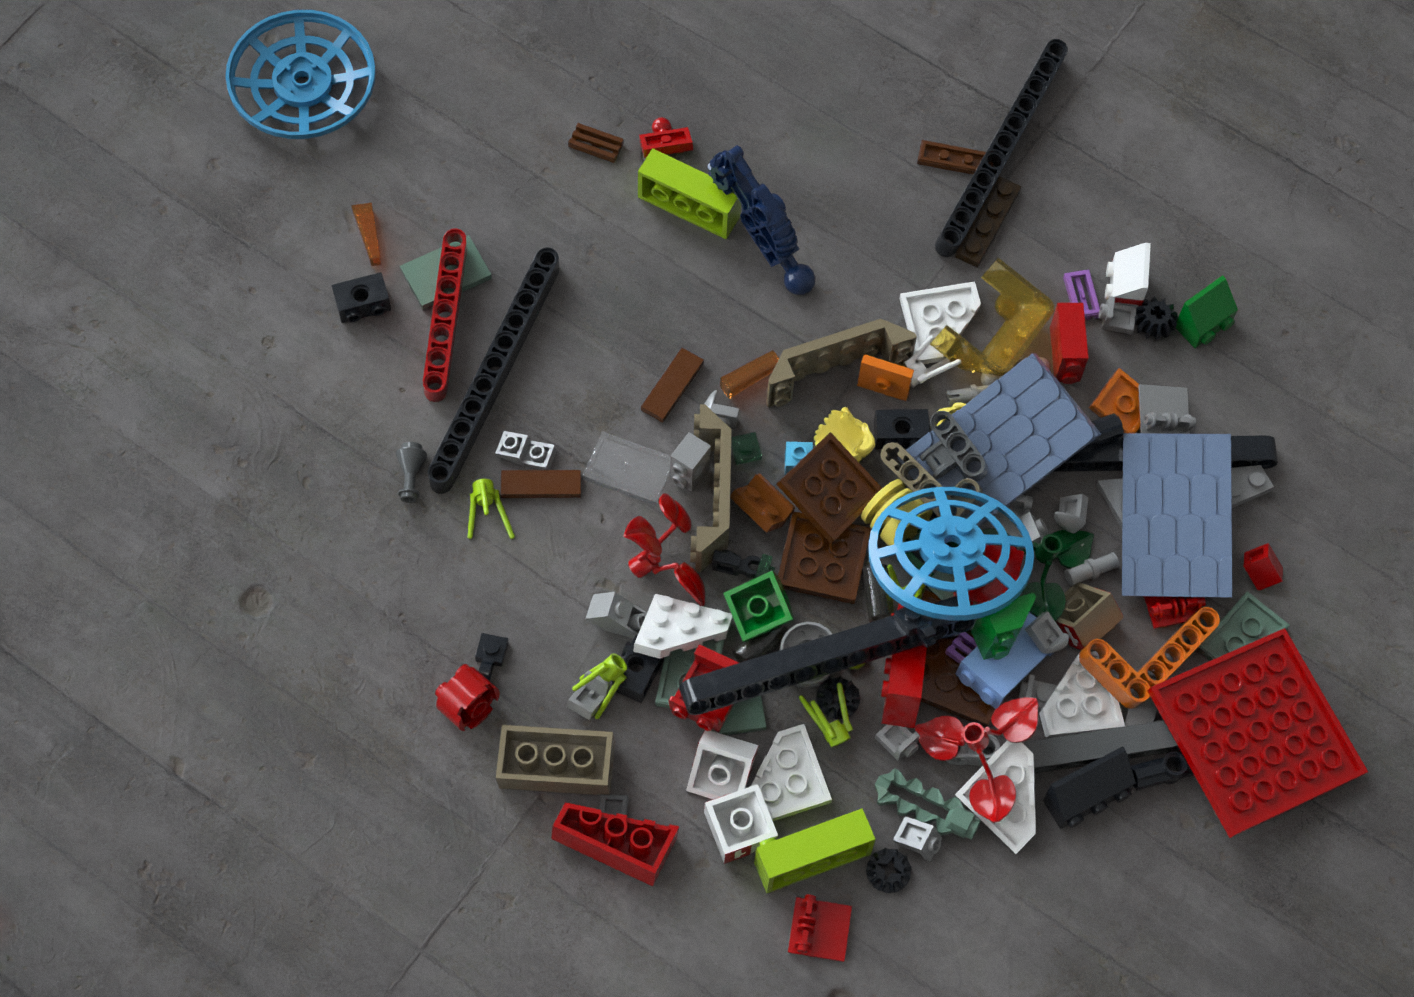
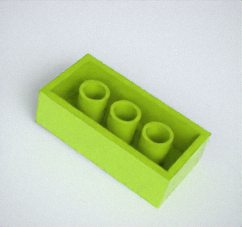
(687, 194)
(813, 850)

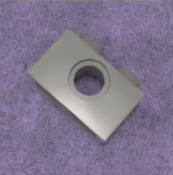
(689, 462)

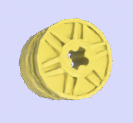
(882, 500)

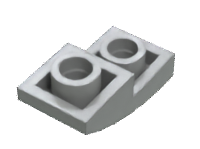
(524, 452)

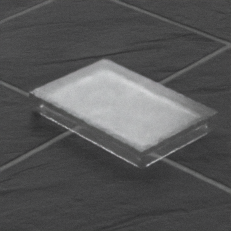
(628, 468)

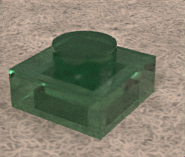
(745, 448)
(765, 565)

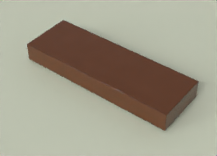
(950, 157)
(672, 385)
(540, 483)

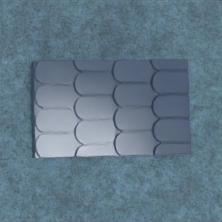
(1020, 427)
(1177, 515)

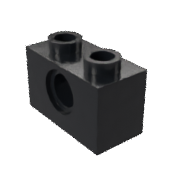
(369, 287)
(886, 423)
(639, 682)

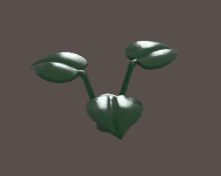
(1070, 551)

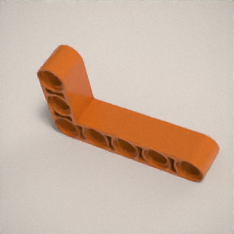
(1157, 663)

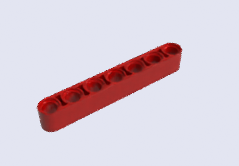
(445, 326)

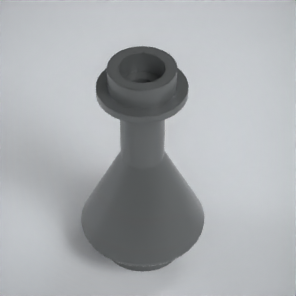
(411, 458)

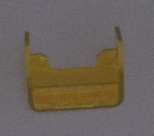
(1025, 315)

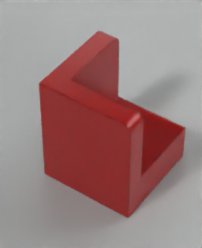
(1263, 566)

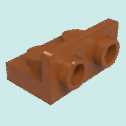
(763, 503)

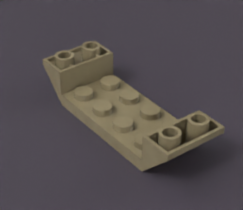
(838, 349)
(708, 539)

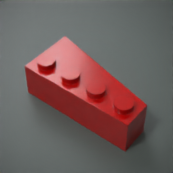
(903, 686)
(615, 840)

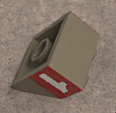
(1088, 614)

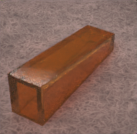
(365, 222)
(748, 374)

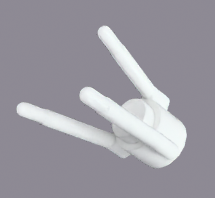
(922, 373)

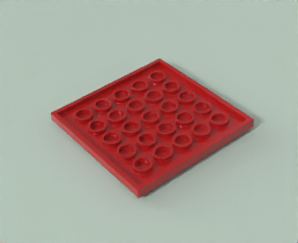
(1257, 732)

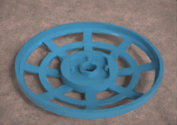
(300, 65)
(947, 559)

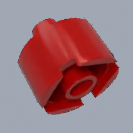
(466, 698)

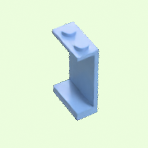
(998, 677)

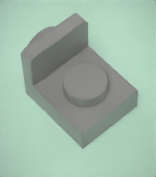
(1037, 690)
(918, 837)

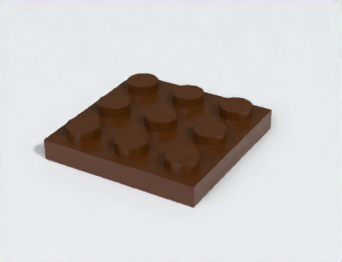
(829, 487)
(822, 567)

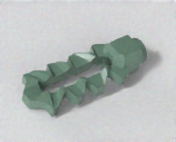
(957, 821)

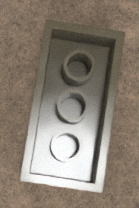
(555, 760)

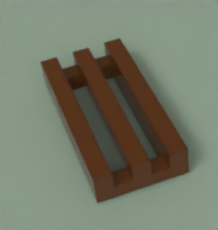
(598, 139)

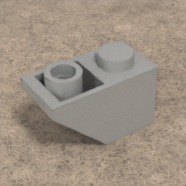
(615, 614)

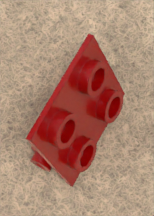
(1172, 610)
(819, 928)

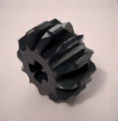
(1156, 318)

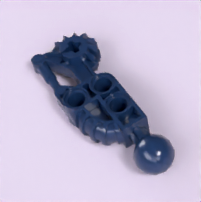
(762, 217)

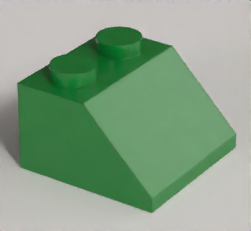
(1207, 313)
(759, 606)
(998, 631)

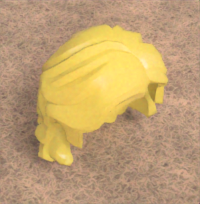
(849, 431)

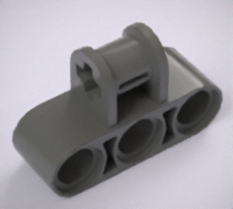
(946, 456)

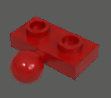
(665, 139)

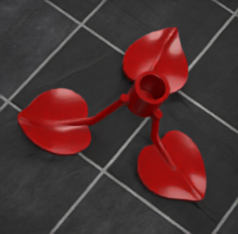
(648, 560)
(945, 734)

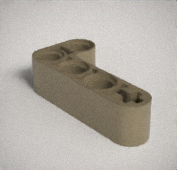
(924, 479)

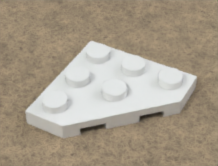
(932, 309)
(678, 625)
(1079, 705)
(1018, 764)
(791, 775)

